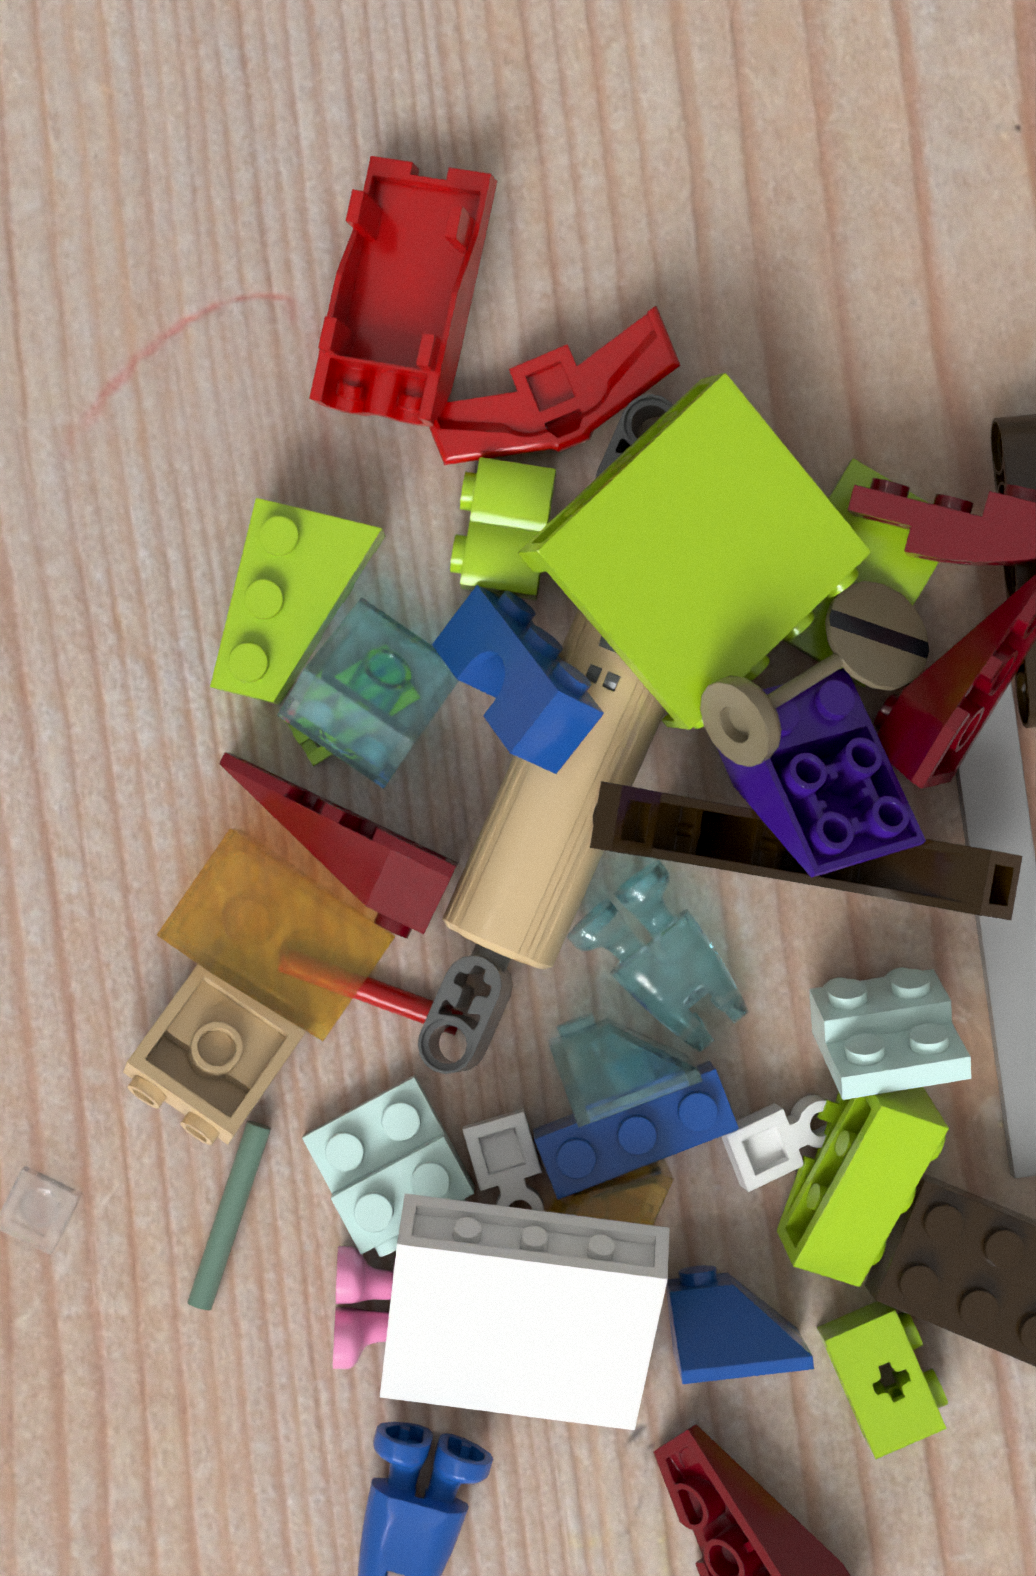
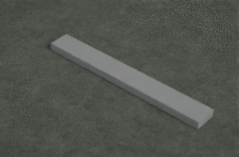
(999, 820)

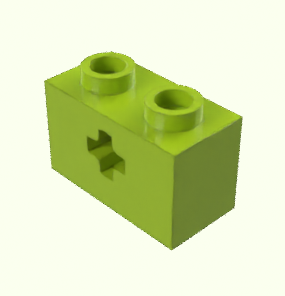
(890, 1414)

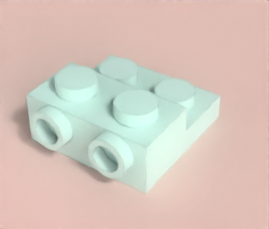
(888, 1033)
(381, 1154)

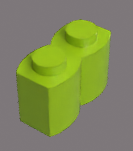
(507, 510)

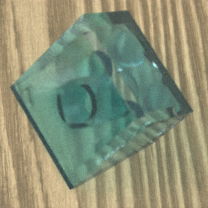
(369, 692)

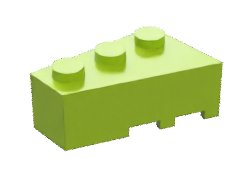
(285, 595)
(859, 1181)

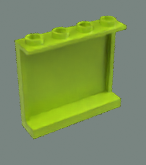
(699, 548)

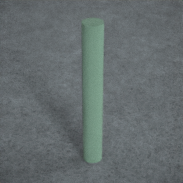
(229, 1215)

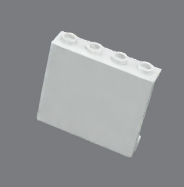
(523, 1311)

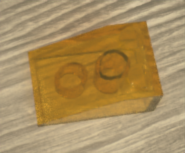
(276, 934)

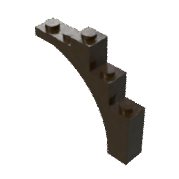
(739, 841)

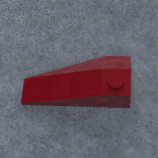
(947, 706)
(371, 861)
(734, 1517)

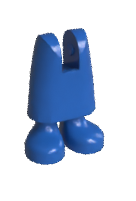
(411, 1532)

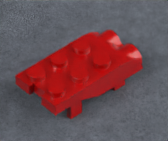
(403, 292)

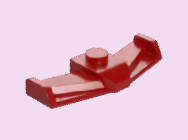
(556, 399)

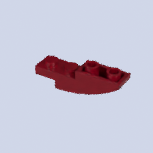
(948, 529)

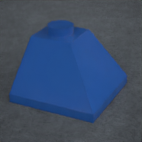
(727, 1330)

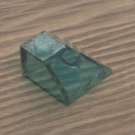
(615, 1067)

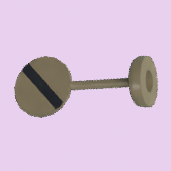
(871, 636)

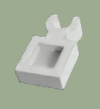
(770, 1141)
(504, 1157)

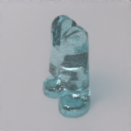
(671, 968)

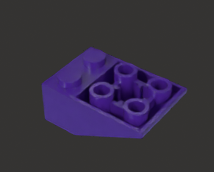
(829, 782)

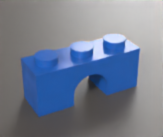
(540, 698)
(634, 1137)

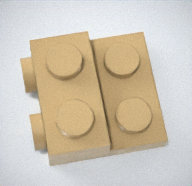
(211, 1056)

